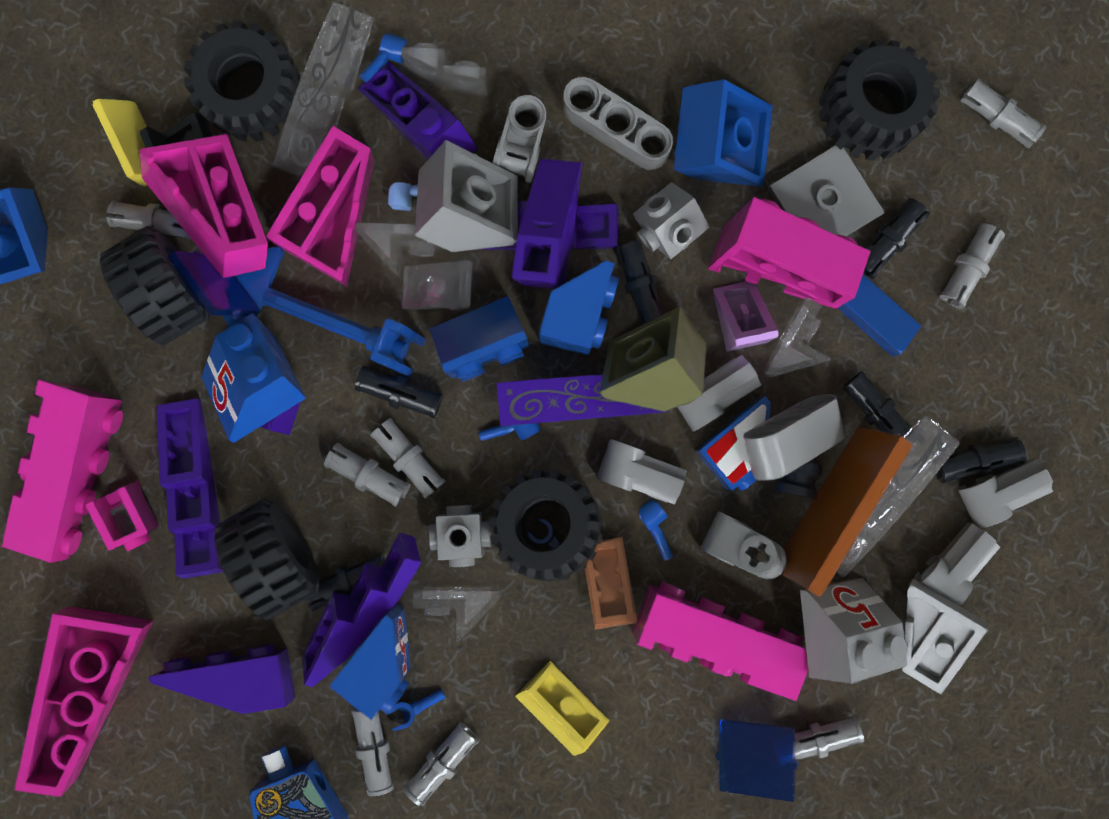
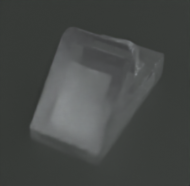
(391, 239)
(438, 286)
(789, 350)
(469, 601)

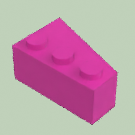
(209, 200)
(325, 206)
(790, 252)

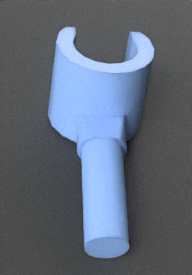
(401, 196)

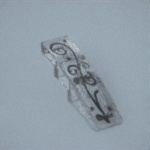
(323, 86)
(928, 453)

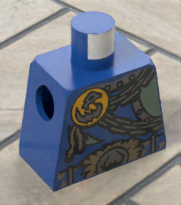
(293, 791)

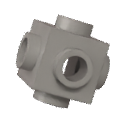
(670, 221)
(476, 531)

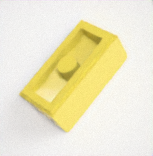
(123, 125)
(562, 709)

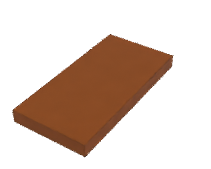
(843, 507)

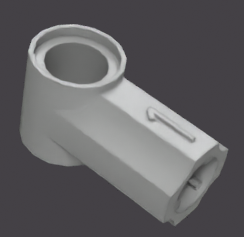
(719, 391)
(632, 469)
(998, 495)
(959, 564)

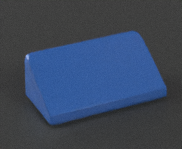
(880, 318)

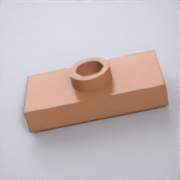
(610, 585)

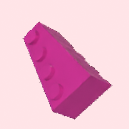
(60, 470)
(722, 641)
(75, 693)

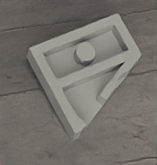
(938, 636)

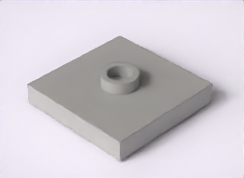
(828, 193)

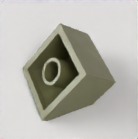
(656, 364)

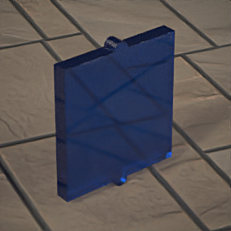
(217, 294)
(757, 759)

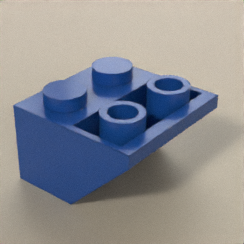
(575, 308)
(480, 339)

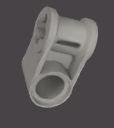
(519, 145)
(739, 546)

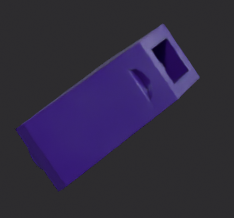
(414, 112)
(548, 225)
(235, 683)

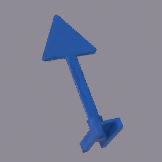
(387, 344)

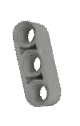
(608, 106)
(794, 436)

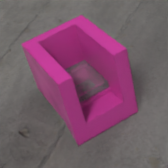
(123, 517)

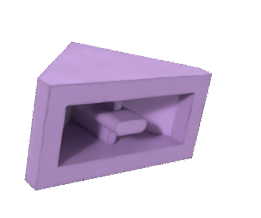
(743, 316)

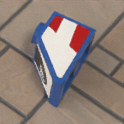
(726, 450)

